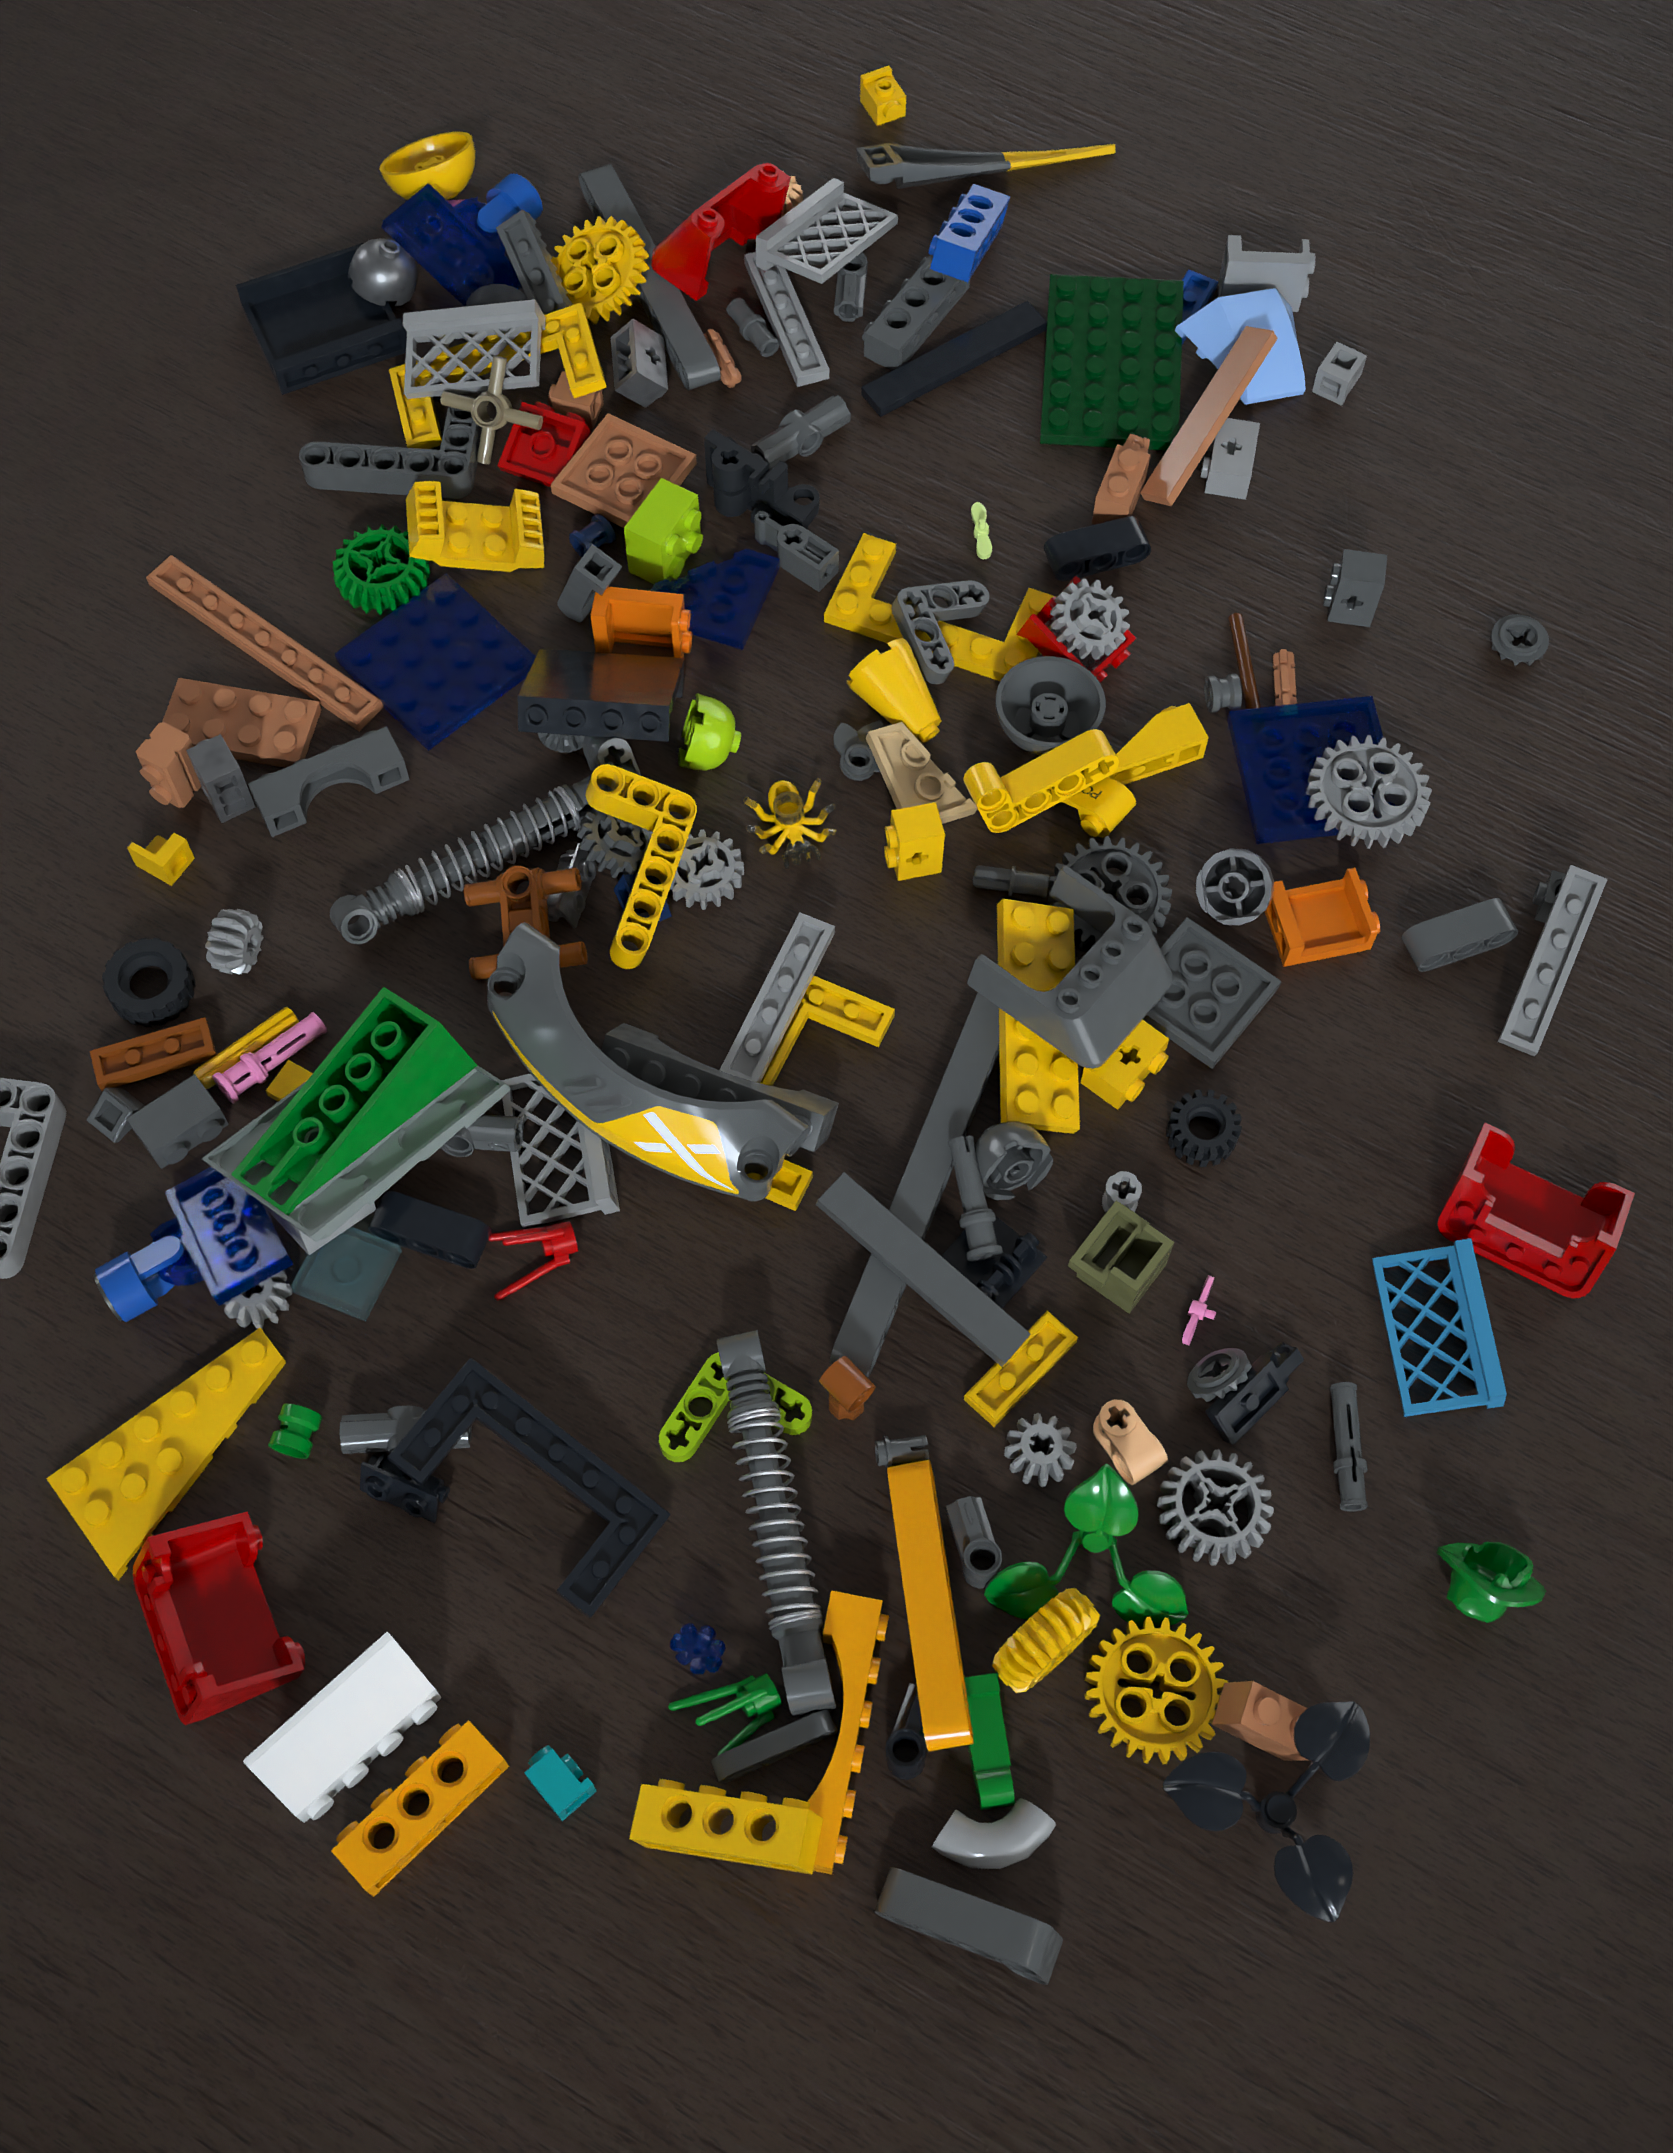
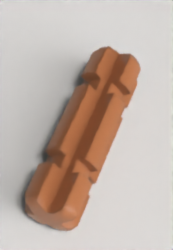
(729, 374)
(1284, 678)

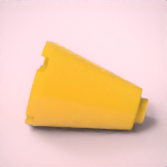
(897, 689)

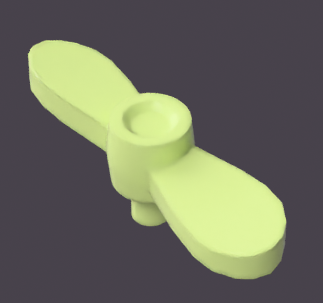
(981, 531)

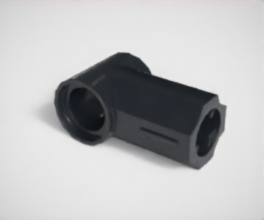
(907, 1732)

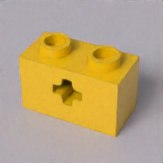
(915, 841)
(1121, 1082)

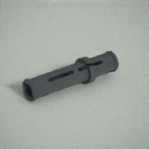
(1349, 1460)

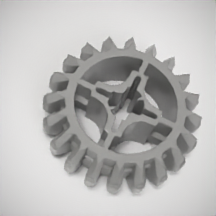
(1207, 1492)

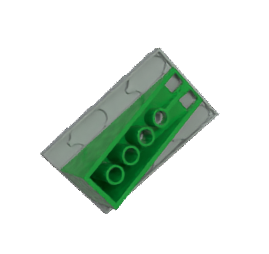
(360, 1120)

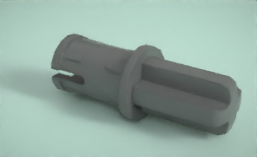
(1011, 880)

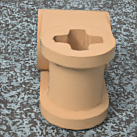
(1132, 1445)

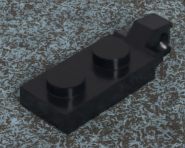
(1256, 1395)

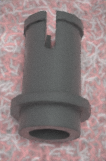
(899, 1450)

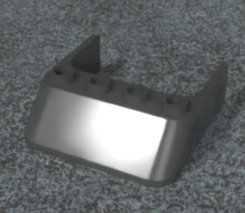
(1103, 992)

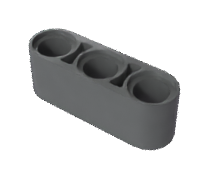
(1459, 934)

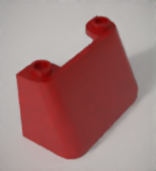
(734, 213)
(1532, 1222)
(212, 1617)

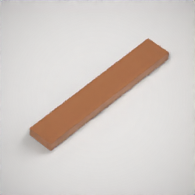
(1208, 415)

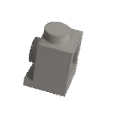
(1339, 373)

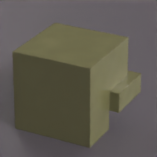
(1122, 1256)

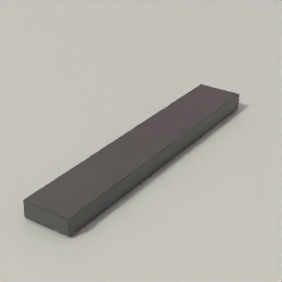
(923, 1269)

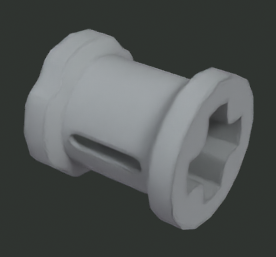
(1114, 1185)

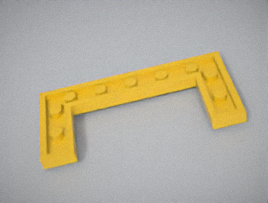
(564, 330)
(857, 611)
(843, 1012)

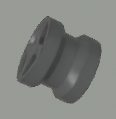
(1223, 692)

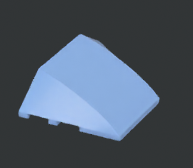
(1221, 322)

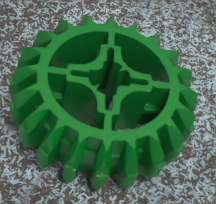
(387, 579)

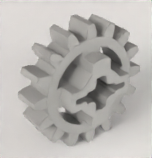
(1089, 619)
(712, 880)

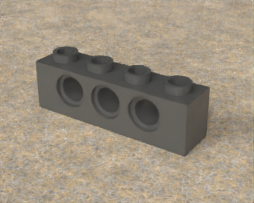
(911, 316)

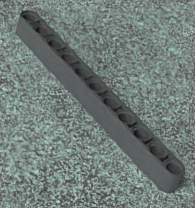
(923, 1182)

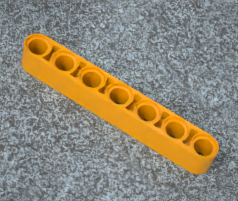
(929, 1607)

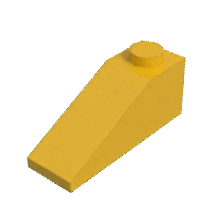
(1162, 744)

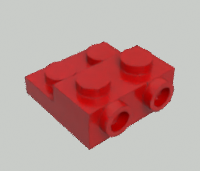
(543, 452)

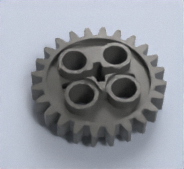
(1138, 880)

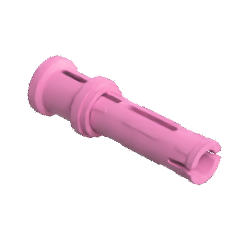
(250, 1066)

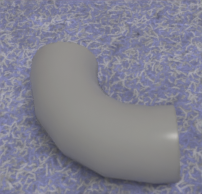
(995, 1843)

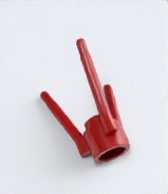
(555, 1240)

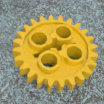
(602, 266)
(1152, 1730)

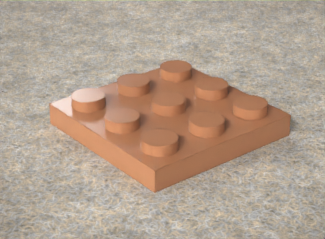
(620, 469)

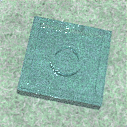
(348, 1272)

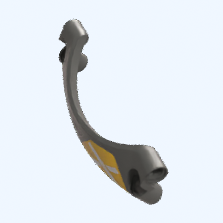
(675, 1134)

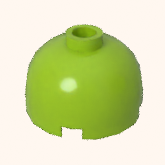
(708, 734)

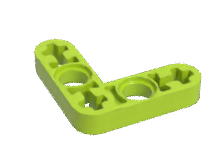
(707, 1386)

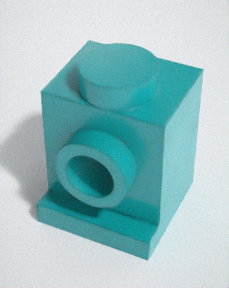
(558, 1781)

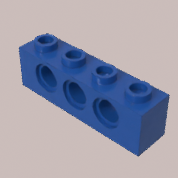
(968, 232)

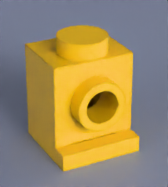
(882, 96)

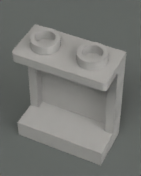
(1260, 271)

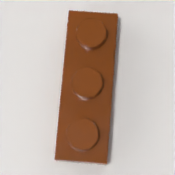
(153, 1054)

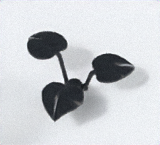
(1211, 1794)

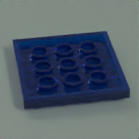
(437, 661)
(1278, 751)

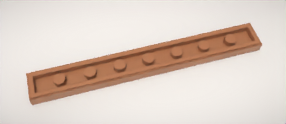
(265, 643)

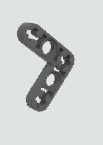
(926, 618)

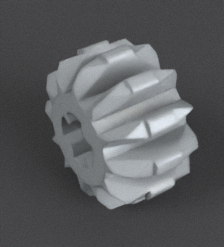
(234, 941)
(262, 1305)
(1037, 1463)

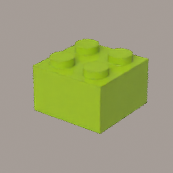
(663, 533)

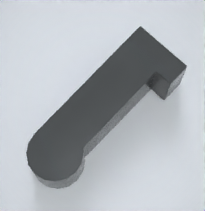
(591, 574)

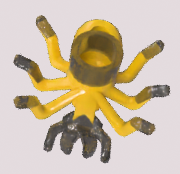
(790, 818)

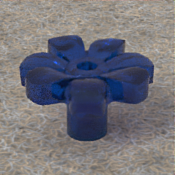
(698, 1648)

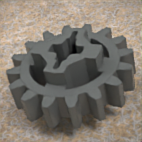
(613, 842)

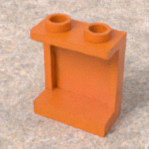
(641, 619)
(1322, 919)

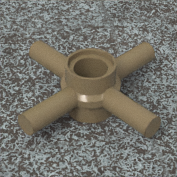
(504, 409)

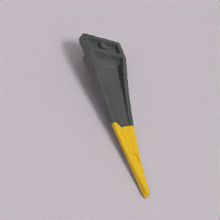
(924, 166)

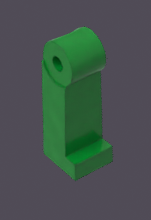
(990, 1750)

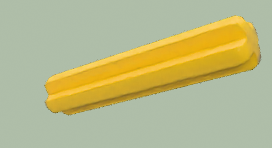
(248, 1043)

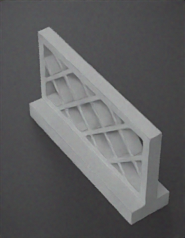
(810, 221)
(478, 322)
(595, 1161)

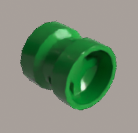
(295, 1430)

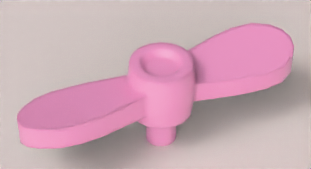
(1198, 1311)

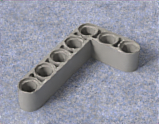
(19, 1161)

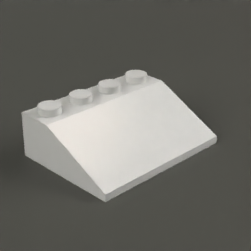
(344, 1729)

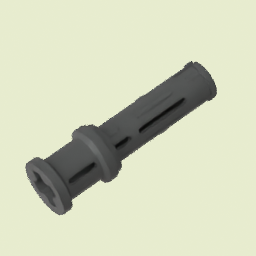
(977, 1217)

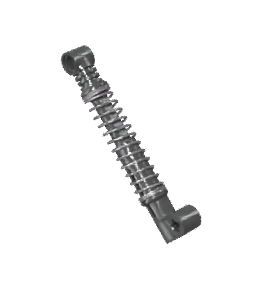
(498, 844)
(777, 1531)

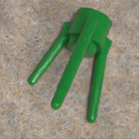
(754, 1697)

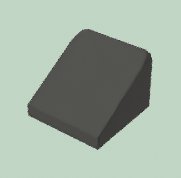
(111, 1113)

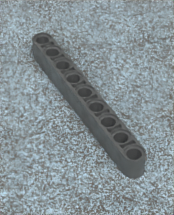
(659, 298)

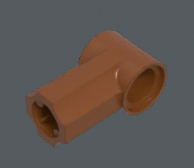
(846, 1388)

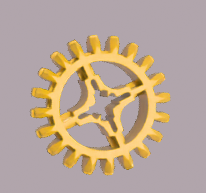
(1045, 1640)

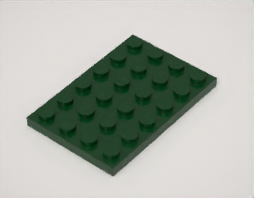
(1112, 361)

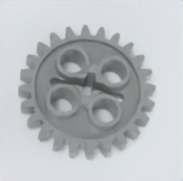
(1398, 785)

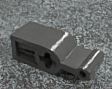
(799, 551)

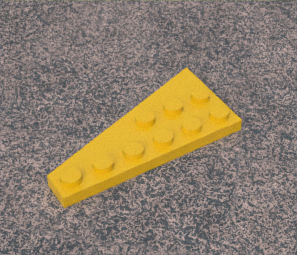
(152, 1460)

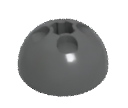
(1048, 703)

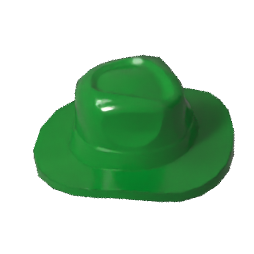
(1490, 1579)

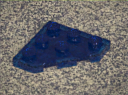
(725, 595)

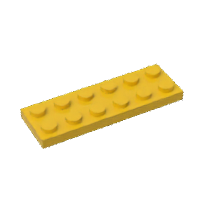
(1035, 1078)

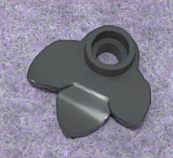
(854, 748)

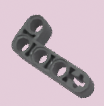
(970, 1923)

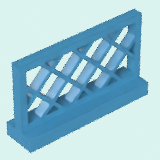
(1474, 1320)

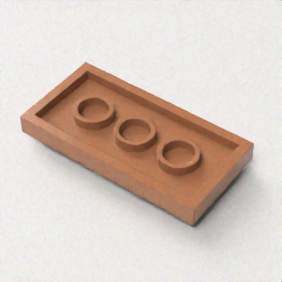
(252, 723)

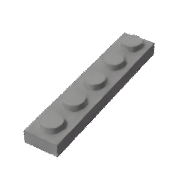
(788, 322)
(1552, 960)
(778, 998)

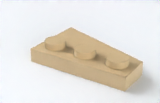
(912, 774)

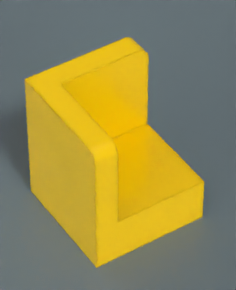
(163, 857)

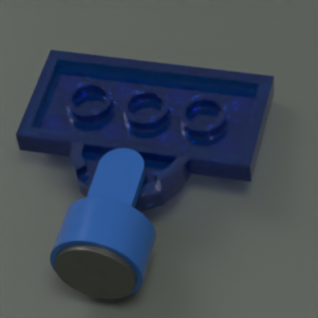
(462, 241)
(215, 1238)

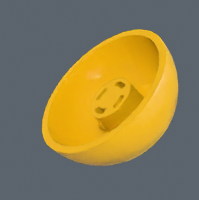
(440, 160)

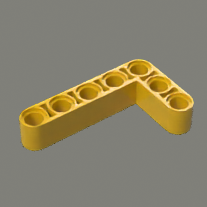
(655, 861)

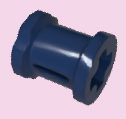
(595, 533)

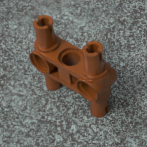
(524, 907)

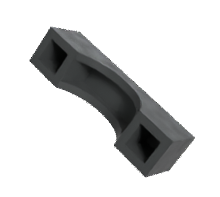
(367, 761)

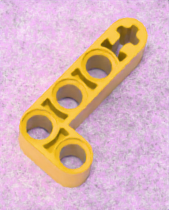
(1041, 782)

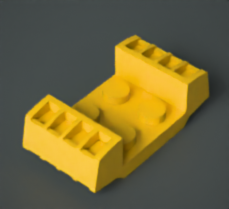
(474, 533)

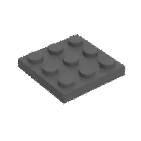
(1211, 993)

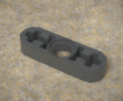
(773, 1746)

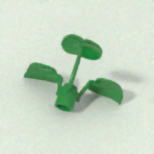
(1100, 1510)

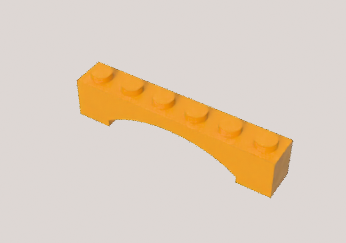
(852, 1630)

